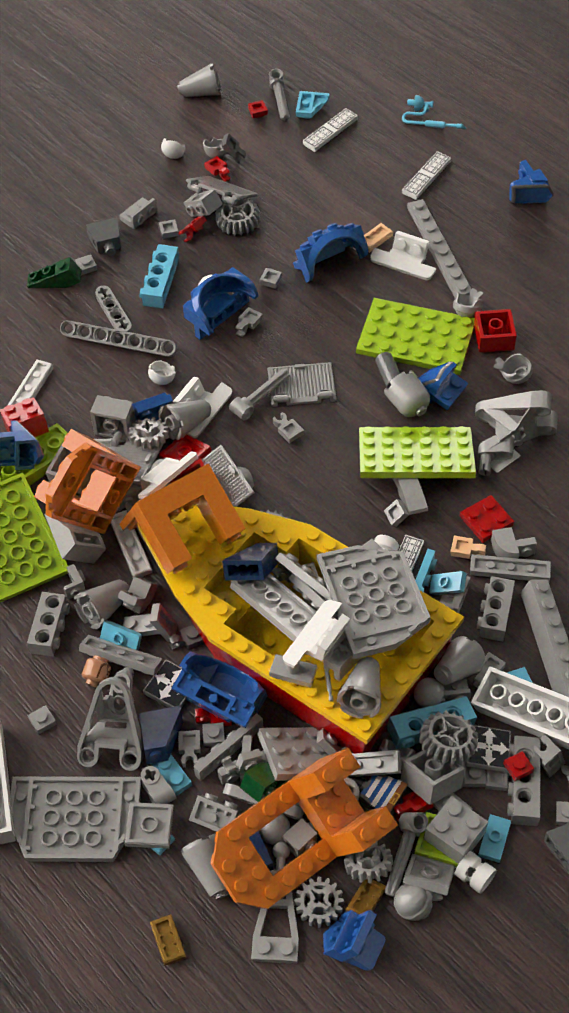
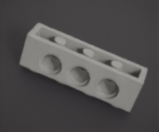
(528, 812)

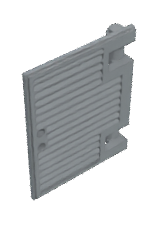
(221, 187)
(304, 385)
(139, 456)
(225, 469)

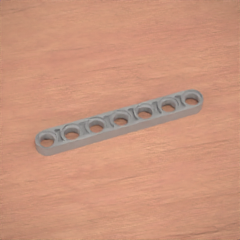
(126, 342)

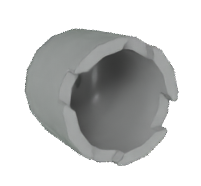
(408, 394)

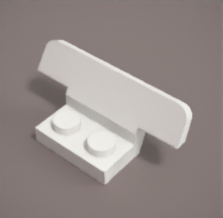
(406, 256)
(195, 391)
(164, 473)
(318, 635)

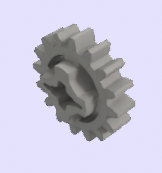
(148, 433)
(369, 863)
(319, 912)

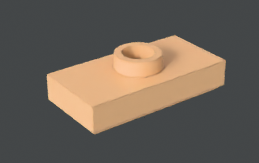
(377, 236)

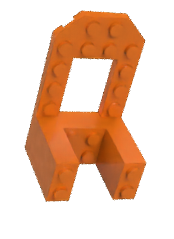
(102, 495)
(159, 508)
(332, 812)

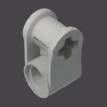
(158, 790)

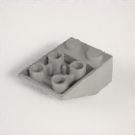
(76, 542)

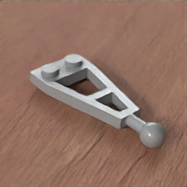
(277, 948)

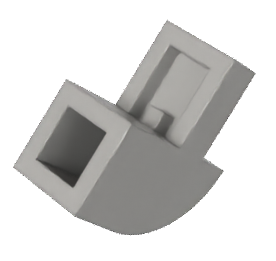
(506, 545)
(139, 594)

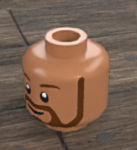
(96, 670)

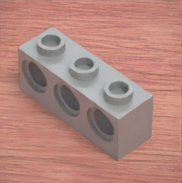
(44, 615)
(495, 616)

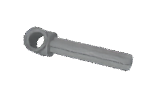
(277, 84)
(244, 407)
(411, 825)

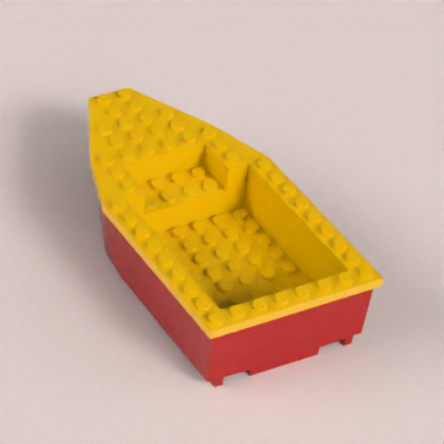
(250, 641)

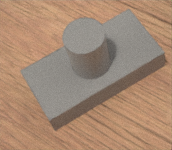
(302, 673)

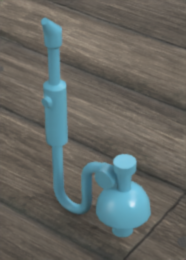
(418, 104)

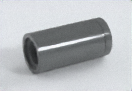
(387, 367)

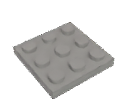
(290, 750)

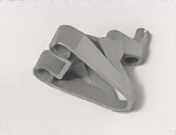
(536, 422)
(126, 739)

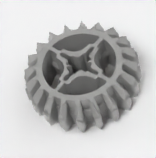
(238, 219)
(446, 743)

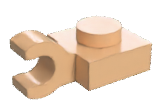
(464, 547)

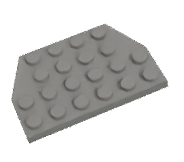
(376, 596)
(72, 816)

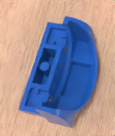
(327, 244)
(213, 305)
(219, 688)

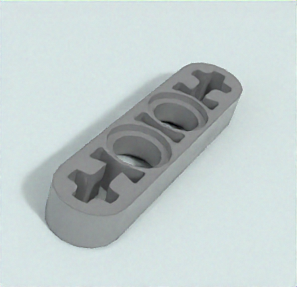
(115, 310)
(237, 793)

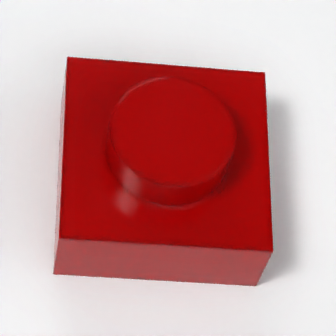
(258, 109)
(518, 766)

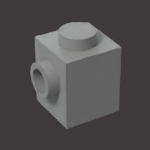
(300, 837)

